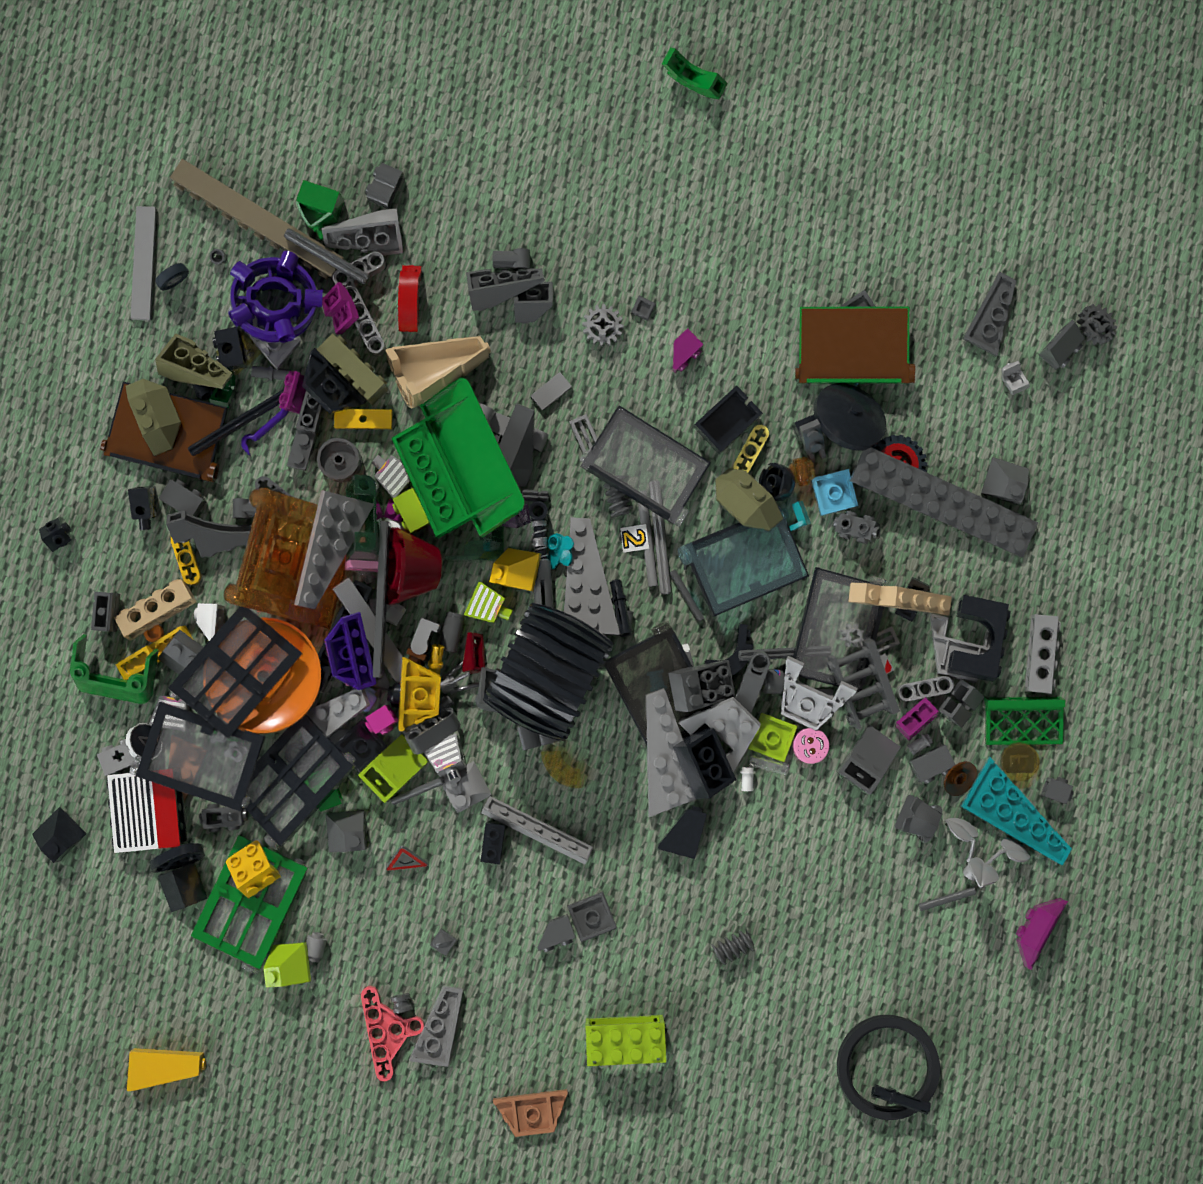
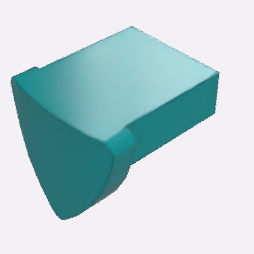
(801, 515)

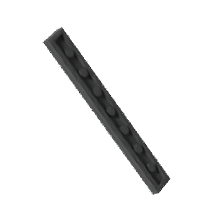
(381, 601)

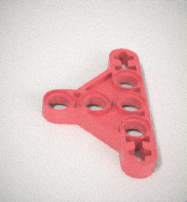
(385, 1021)

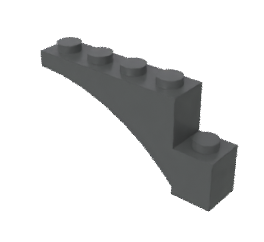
(207, 535)

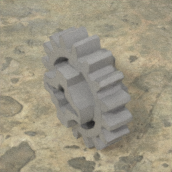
(594, 325)

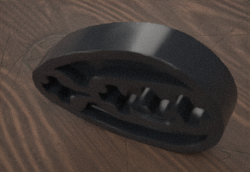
(177, 857)

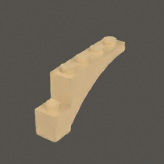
(899, 598)

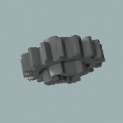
(1096, 324)

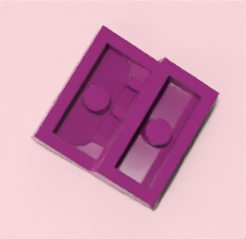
(340, 307)

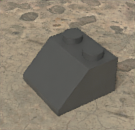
(1062, 345)
(180, 652)

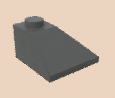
(533, 302)
(1006, 481)
(346, 831)

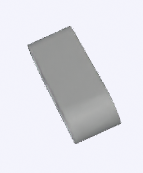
(933, 685)

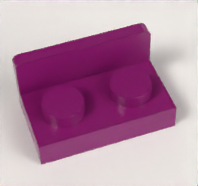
(293, 394)

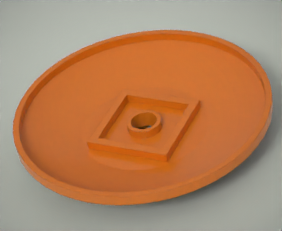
(294, 692)

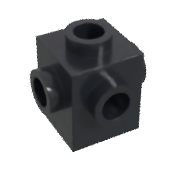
(55, 534)

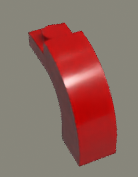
(409, 298)

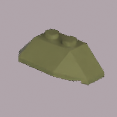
(154, 414)
(747, 500)

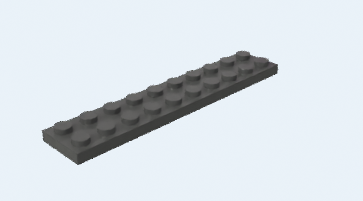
(943, 501)

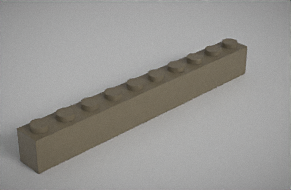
(246, 214)

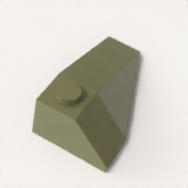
(187, 363)

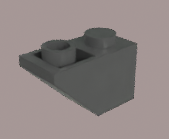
(557, 931)

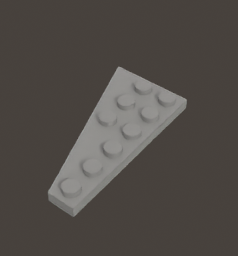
(586, 584)

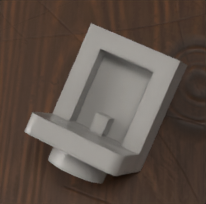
(1014, 378)

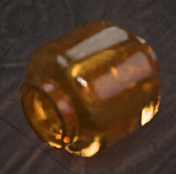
(803, 470)

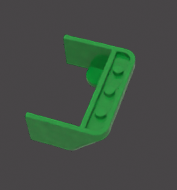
(135, 689)

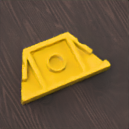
(417, 694)

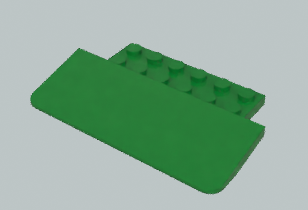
(458, 464)

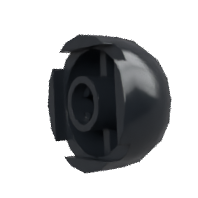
(778, 481)

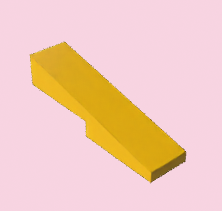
(136, 662)

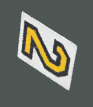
(634, 538)

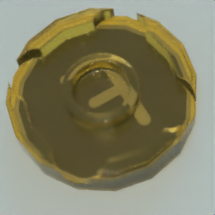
(1019, 761)

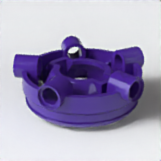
(275, 324)

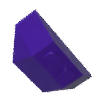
(350, 652)

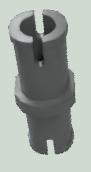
(269, 372)

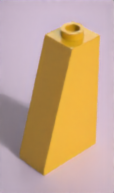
(159, 1067)

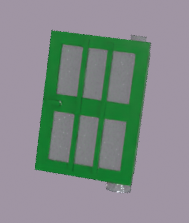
(249, 925)

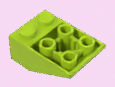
(392, 769)

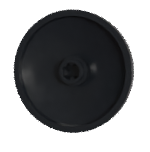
(850, 416)

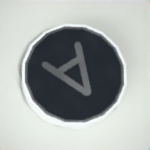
(137, 738)

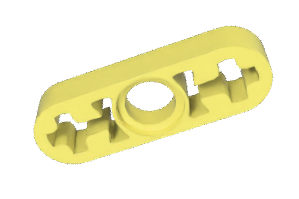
(762, 440)

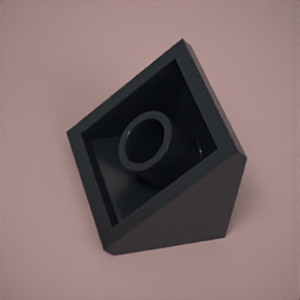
(182, 887)

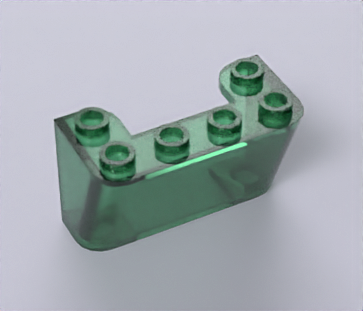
(365, 489)

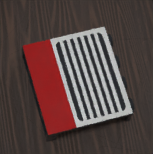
(144, 814)

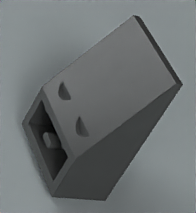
(701, 685)
(868, 760)

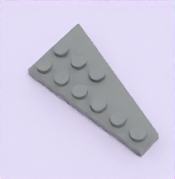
(329, 542)
(665, 776)

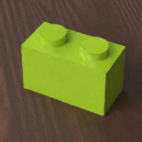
(411, 510)

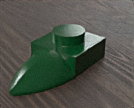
(224, 396)

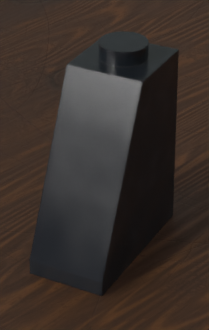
(685, 834)

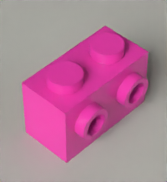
(381, 720)

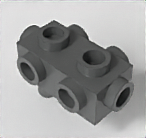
(862, 529)
(226, 818)

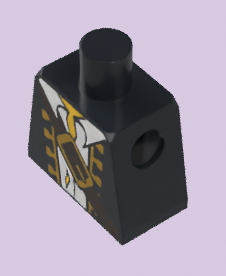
(146, 498)

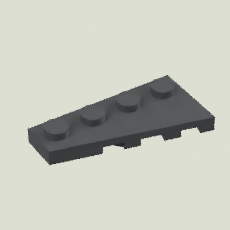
(989, 321)

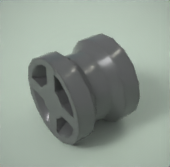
(401, 1003)

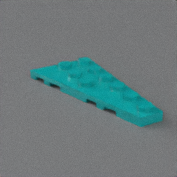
(1007, 808)

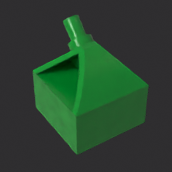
(319, 206)

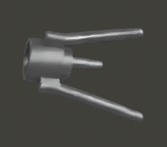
(449, 683)

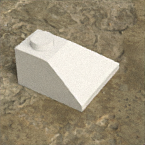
(209, 618)

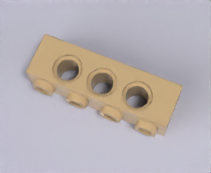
(165, 610)

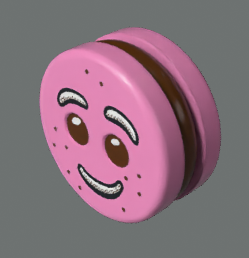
(810, 745)

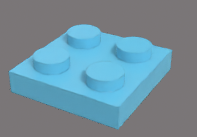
(834, 492)

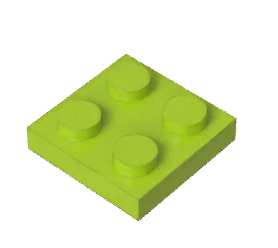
(773, 737)

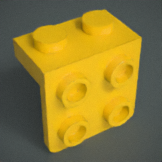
(251, 869)

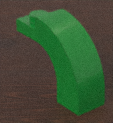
(699, 80)

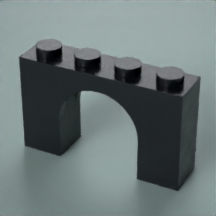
(994, 618)

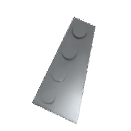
(275, 352)
(338, 711)
(438, 1033)

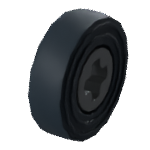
(171, 276)

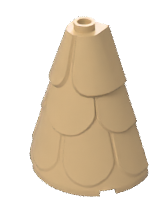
(431, 366)

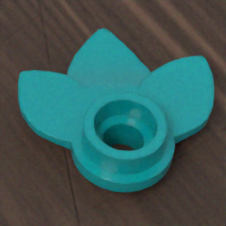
(560, 550)

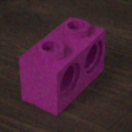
(917, 719)

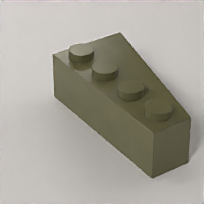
(353, 369)

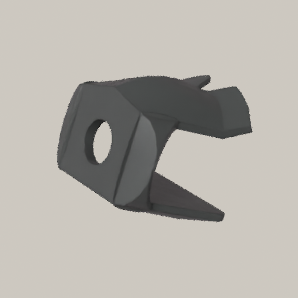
(919, 818)

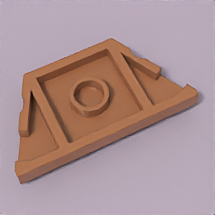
(532, 1112)

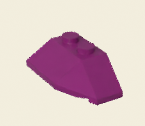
(1037, 929)

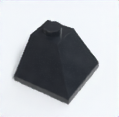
(58, 835)

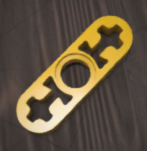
(195, 569)

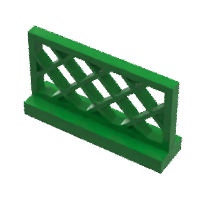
(1024, 703)

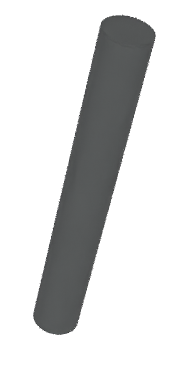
(686, 595)
(417, 791)
(947, 899)

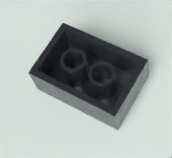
(704, 763)

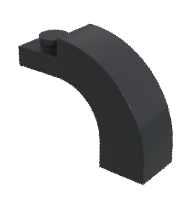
(735, 664)

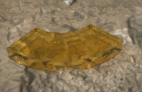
(560, 770)

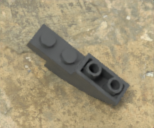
(306, 433)

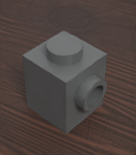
(1057, 790)

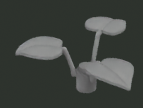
(976, 868)

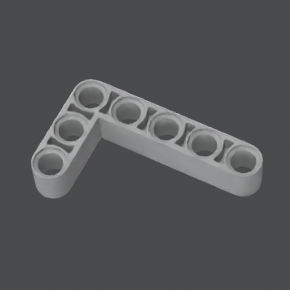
(365, 319)

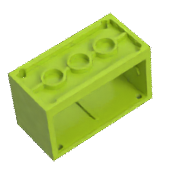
(625, 1040)

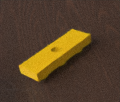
(351, 419)

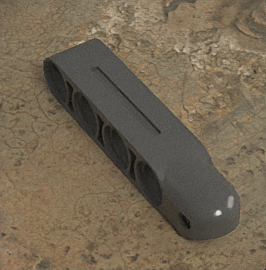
(753, 680)

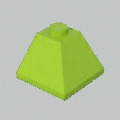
(287, 965)

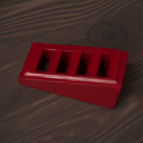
(474, 654)

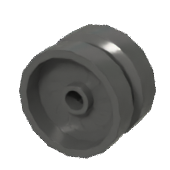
(329, 454)

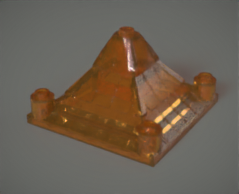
(276, 561)

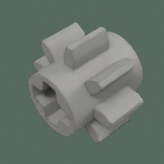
(848, 639)

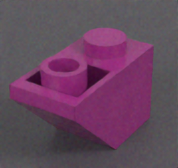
(685, 348)

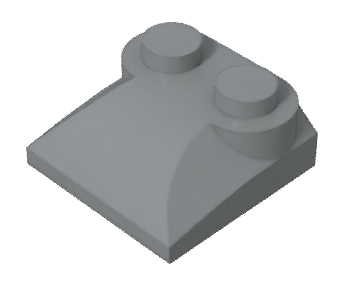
(468, 790)

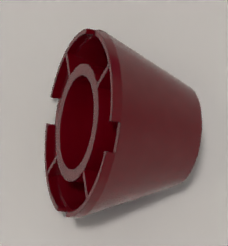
(413, 567)

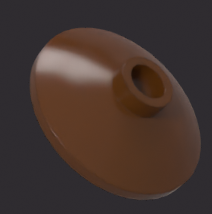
(960, 778)

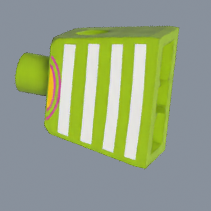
(487, 605)

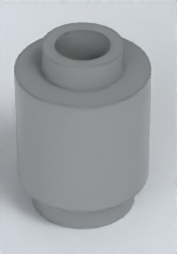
(315, 946)

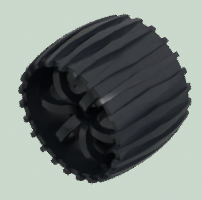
(548, 671)

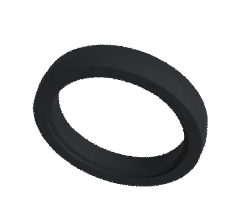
(856, 1034)

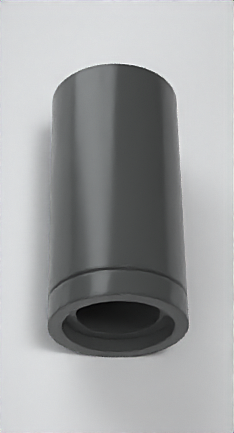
(452, 631)

